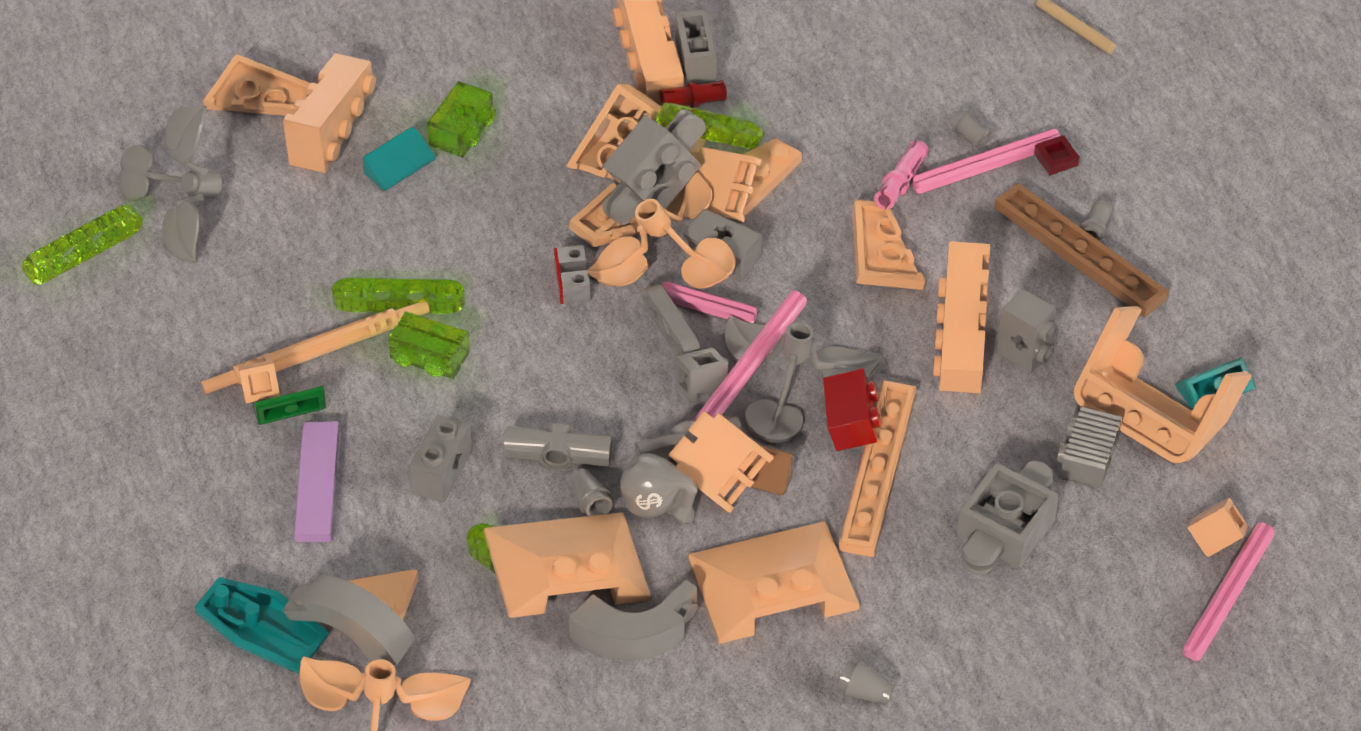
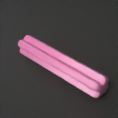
(709, 303)

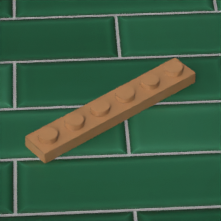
(1081, 249)

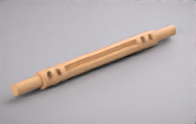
(321, 344)

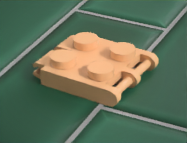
(729, 179)
(719, 458)

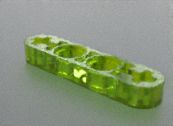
(718, 126)
(41, 267)
(399, 291)

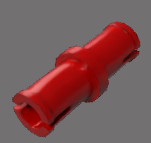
(694, 94)

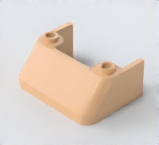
(1148, 415)

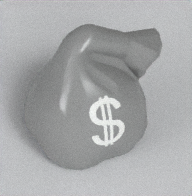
(656, 488)

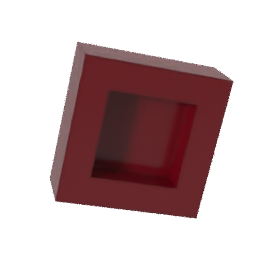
(1056, 155)

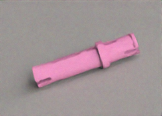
(897, 181)

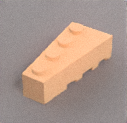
(649, 46)
(328, 112)
(962, 318)

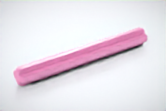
(980, 162)
(755, 354)
(1228, 591)

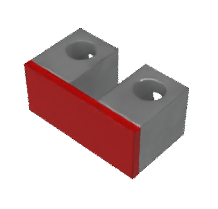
(572, 274)

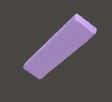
(316, 482)

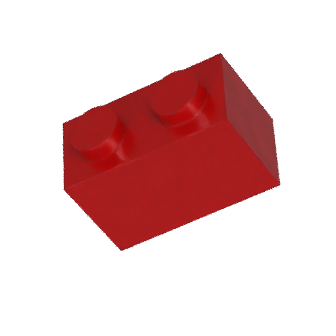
(851, 410)

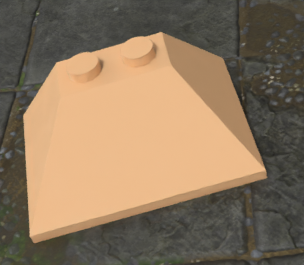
(563, 559)
(771, 577)

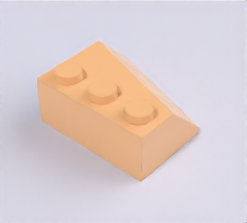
(612, 126)

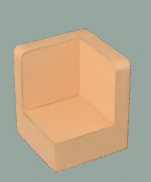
(259, 380)
(1218, 527)

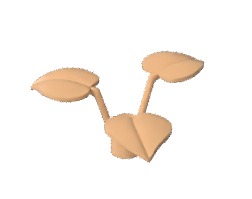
(624, 260)
(332, 683)

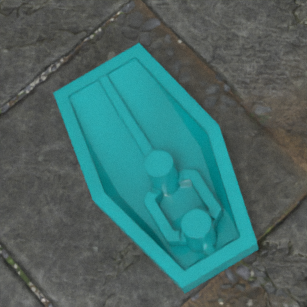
(255, 623)

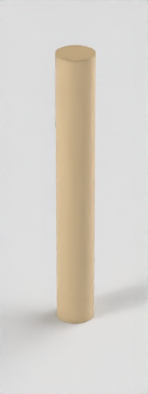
(1077, 25)

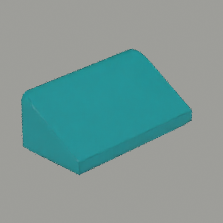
(397, 159)
(1209, 381)

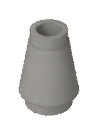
(590, 493)
(865, 684)

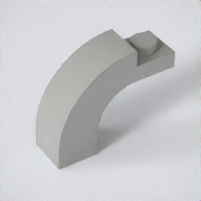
(355, 613)
(633, 635)

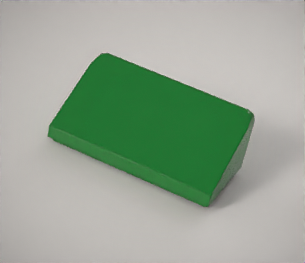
(289, 405)

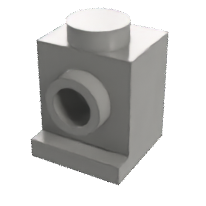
(700, 372)

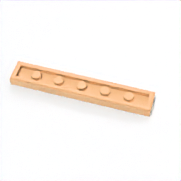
(877, 471)

